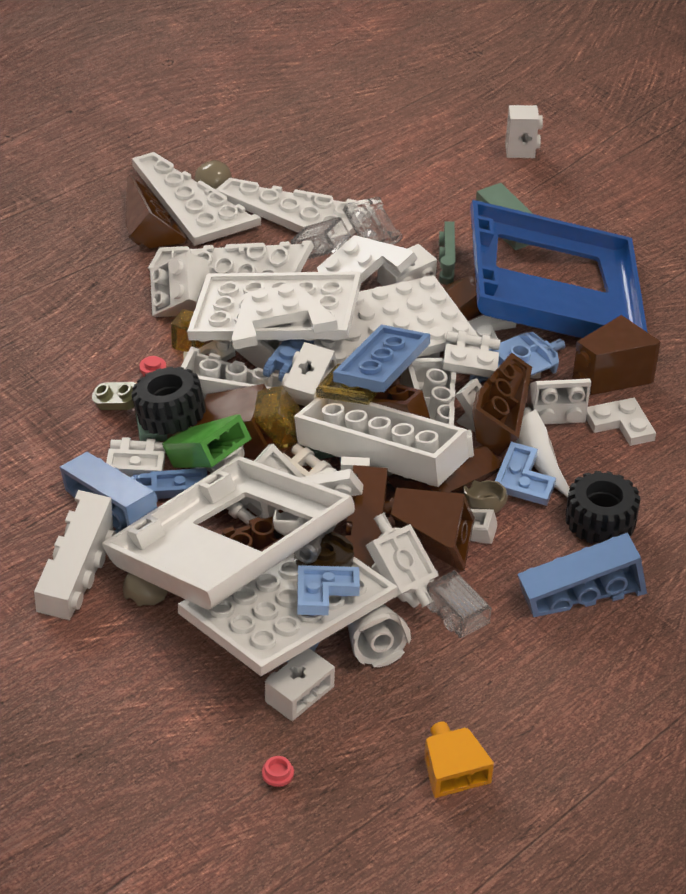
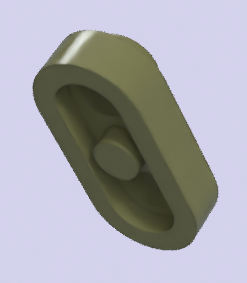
(114, 396)

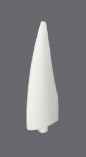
(535, 435)

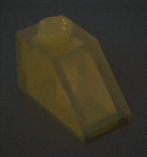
(179, 333)

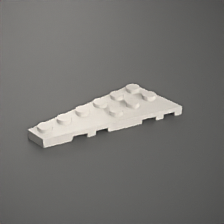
(194, 205)
(285, 208)
(245, 257)

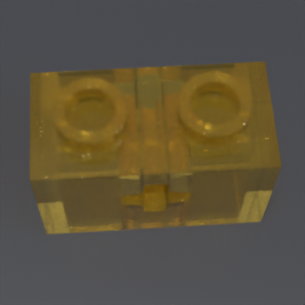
(276, 414)

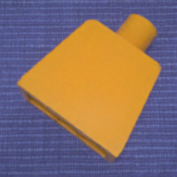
(455, 760)

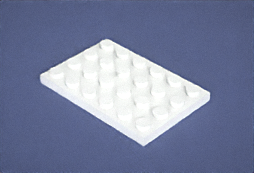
(224, 293)
(408, 305)
(262, 619)

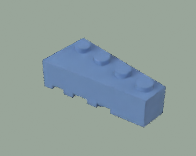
(128, 497)
(584, 577)

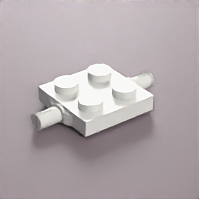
(402, 559)

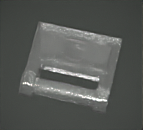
(367, 225)

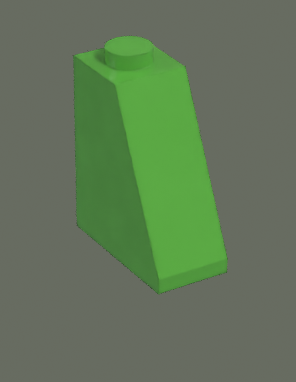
(206, 443)

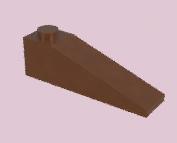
(147, 219)
(476, 468)

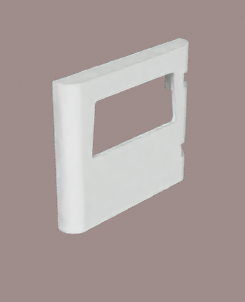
(206, 566)

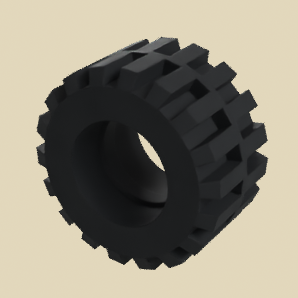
(168, 400)
(602, 506)

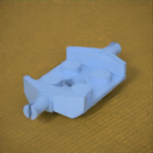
(532, 350)

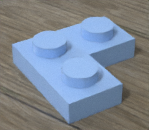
(518, 478)
(319, 582)

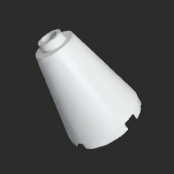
(379, 637)

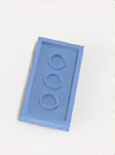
(381, 358)

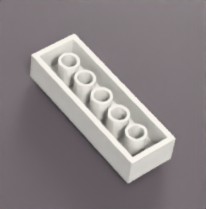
(389, 437)

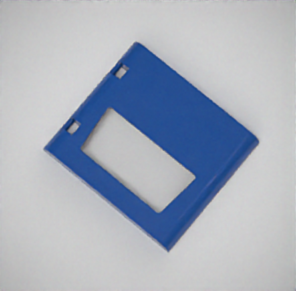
(548, 302)

